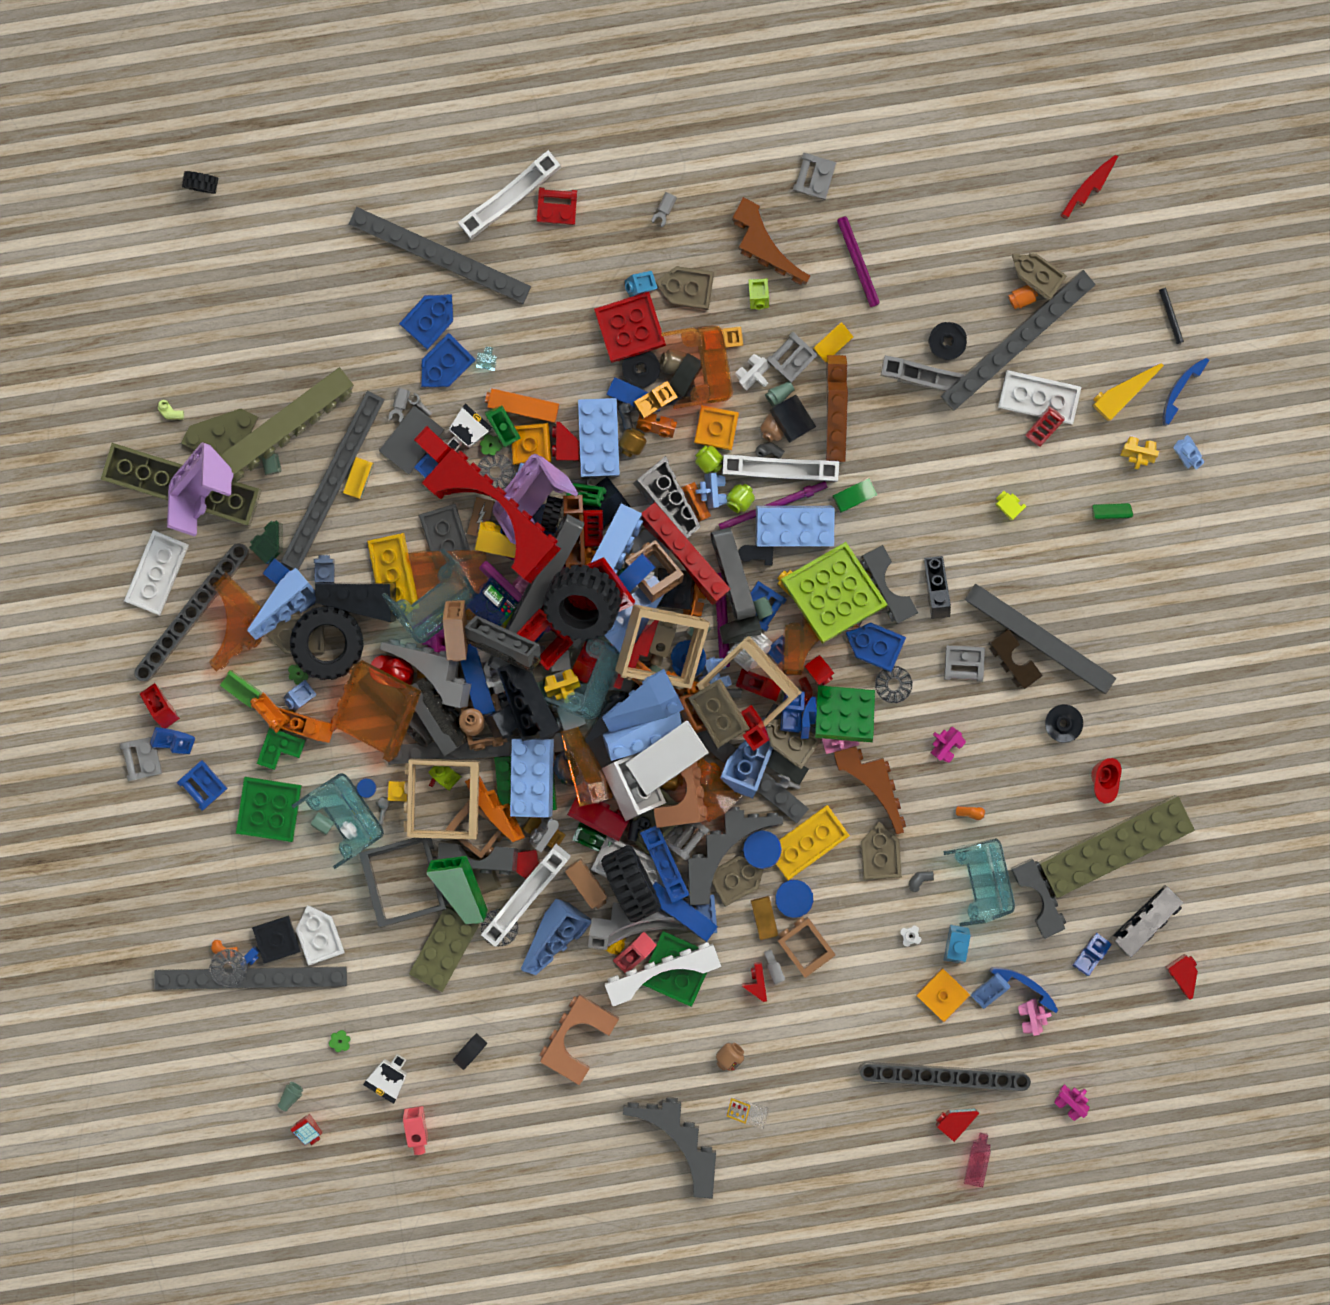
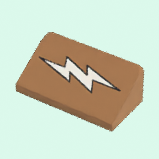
(481, 513)

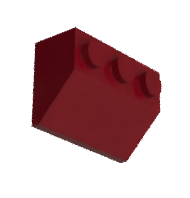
(599, 818)

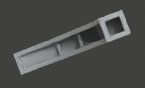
(918, 374)
(436, 668)
(607, 932)

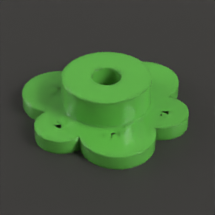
(490, 440)
(293, 669)
(334, 1042)

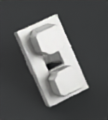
(759, 367)
(493, 679)

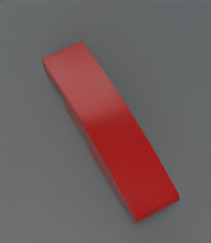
(1093, 182)
(641, 647)

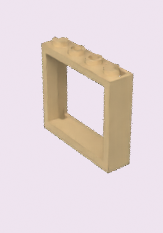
(694, 652)
(767, 665)
(409, 807)

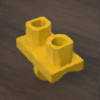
(1138, 454)
(562, 688)

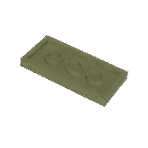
(443, 950)

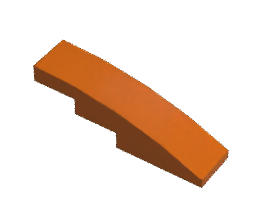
(498, 813)

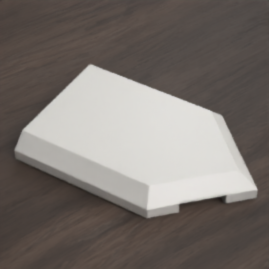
(318, 936)

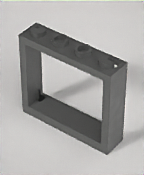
(373, 888)

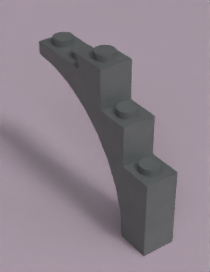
(702, 869)
(667, 1118)

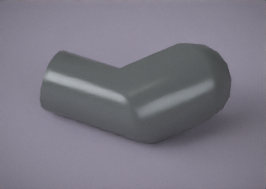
(918, 878)

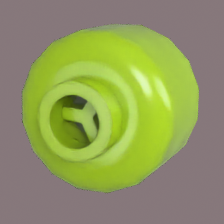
(709, 459)
(740, 498)

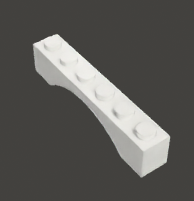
(509, 196)
(780, 468)
(525, 895)
(700, 960)

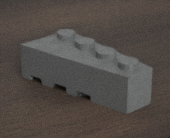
(661, 486)

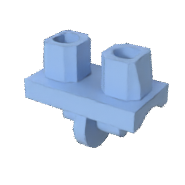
(1188, 453)
(709, 490)
(710, 664)

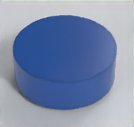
(366, 787)

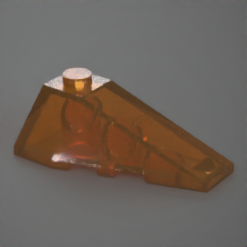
(586, 771)
(717, 794)

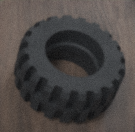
(586, 583)
(300, 642)
(630, 883)

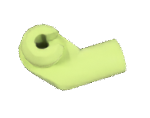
(168, 413)

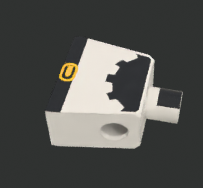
(468, 428)
(387, 1078)

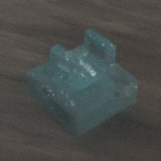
(486, 359)

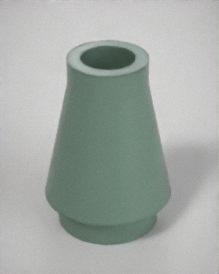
(779, 393)
(290, 1095)

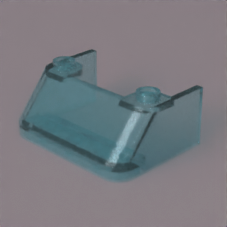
(425, 615)
(590, 704)
(344, 804)
(988, 880)

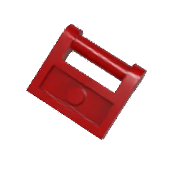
(554, 212)

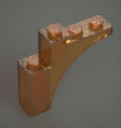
(239, 609)
(796, 645)

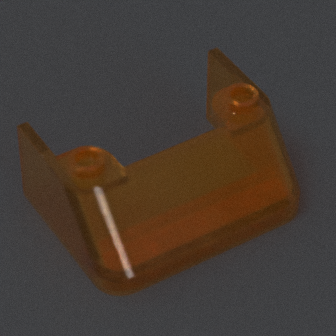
(714, 364)

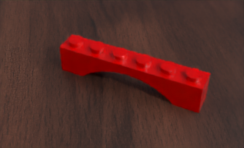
(670, 536)

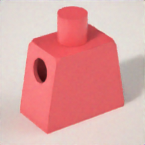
(415, 1129)

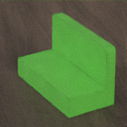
(240, 688)

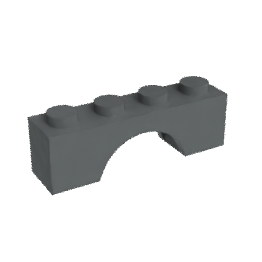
(899, 606)
(500, 859)
(1048, 920)

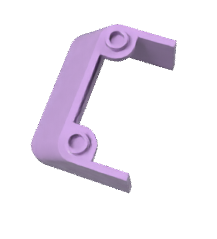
(192, 483)
(530, 490)

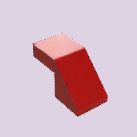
(432, 444)
(757, 734)

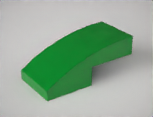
(854, 495)

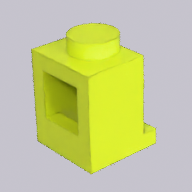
(1009, 504)

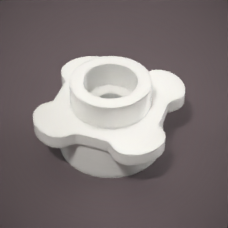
(349, 830)
(906, 932)

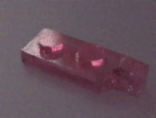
(978, 1161)

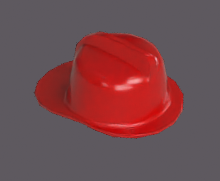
(395, 666)
(1106, 779)

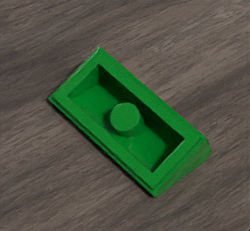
(502, 425)
(1112, 511)
(589, 837)

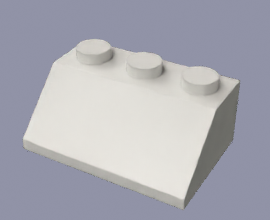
(628, 792)

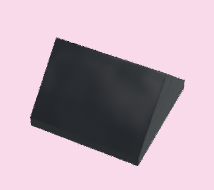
(610, 503)

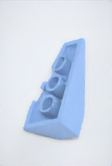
(288, 597)

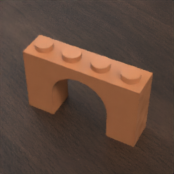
(690, 808)
(581, 1011)

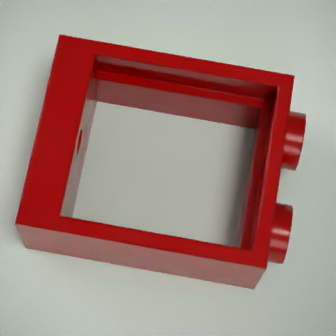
(534, 628)

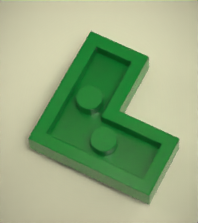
(277, 743)

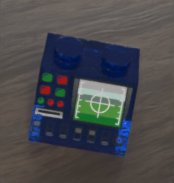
(492, 602)

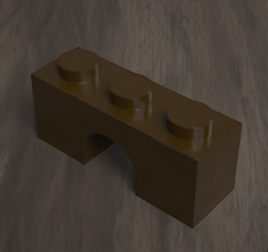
(1024, 674)

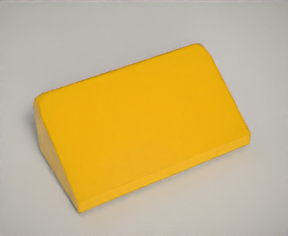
(833, 342)

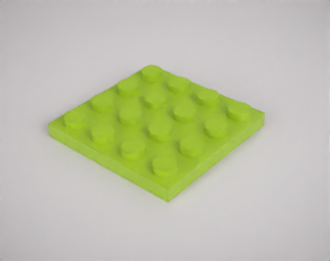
(834, 592)

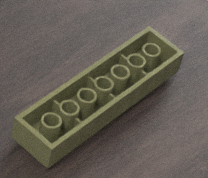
(288, 422)
(153, 475)
(1116, 846)

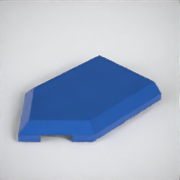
(429, 318)
(445, 363)
(876, 645)

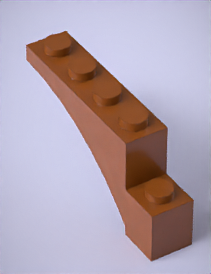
(759, 244)
(836, 408)
(574, 507)
(875, 777)

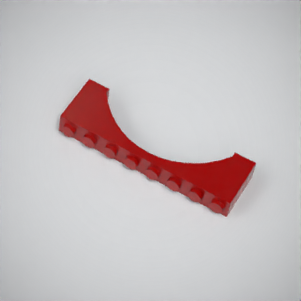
(533, 546)

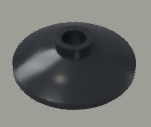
(1071, 730)

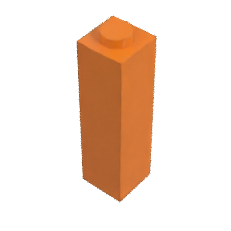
(523, 405)

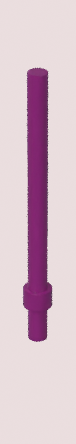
(807, 491)

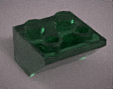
(270, 543)

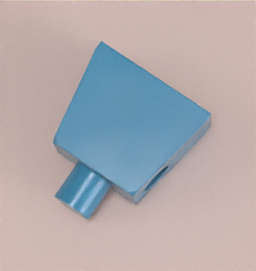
(957, 944)

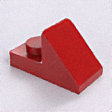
(757, 988)

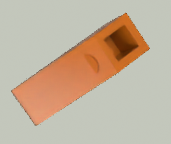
(307, 726)

